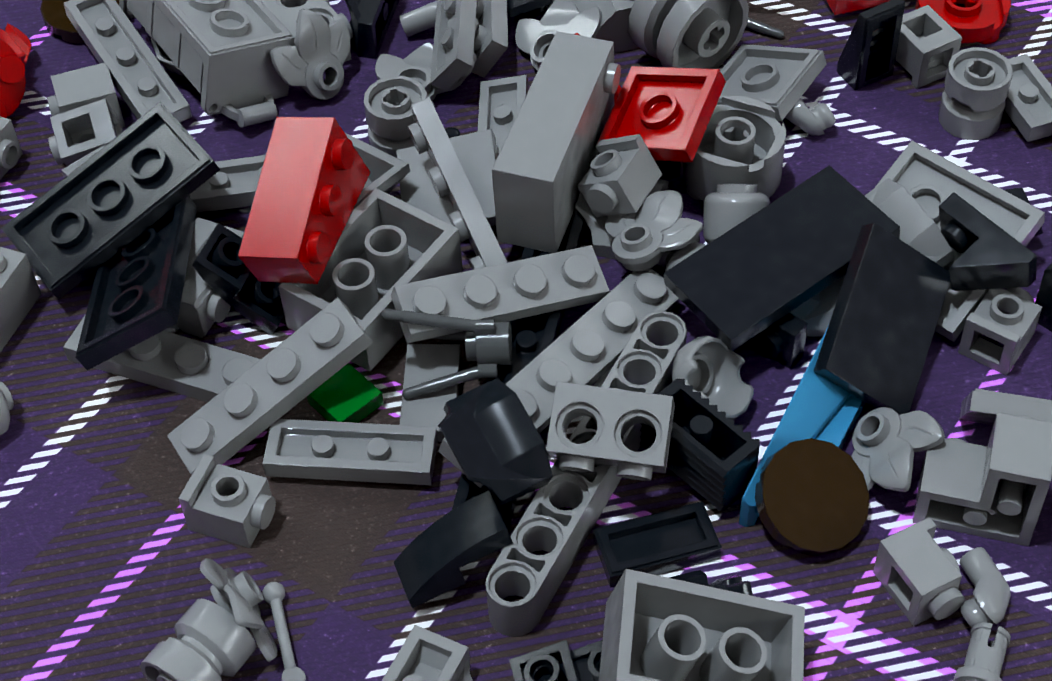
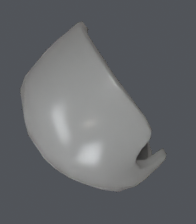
(714, 373)

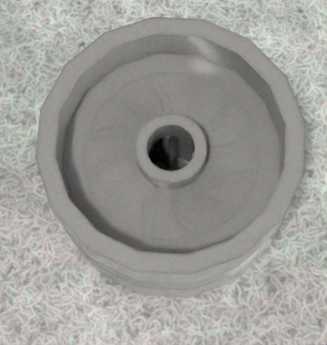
(688, 30)

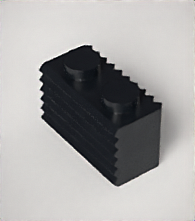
(707, 447)

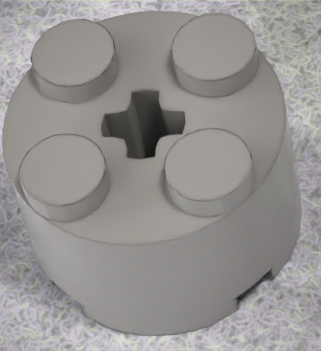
(739, 146)

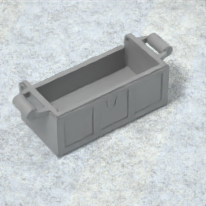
(221, 51)

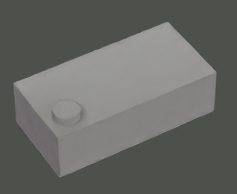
(554, 141)

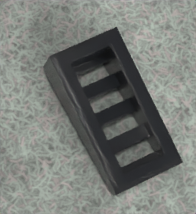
(872, 45)

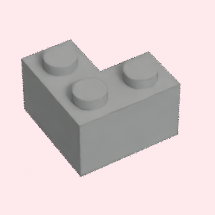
(989, 488)

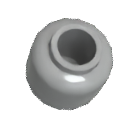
(730, 207)

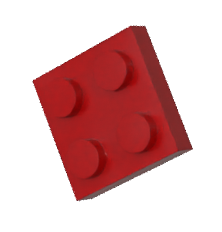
(666, 108)

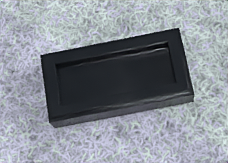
(658, 542)

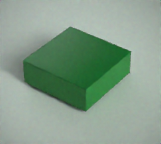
(346, 396)

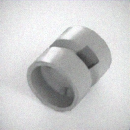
(975, 93)
(390, 112)
(204, 648)

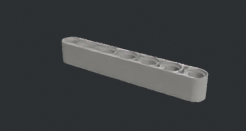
(641, 367)

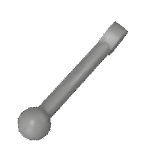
(274, 594)

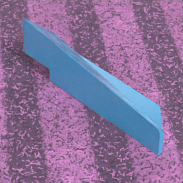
(816, 412)

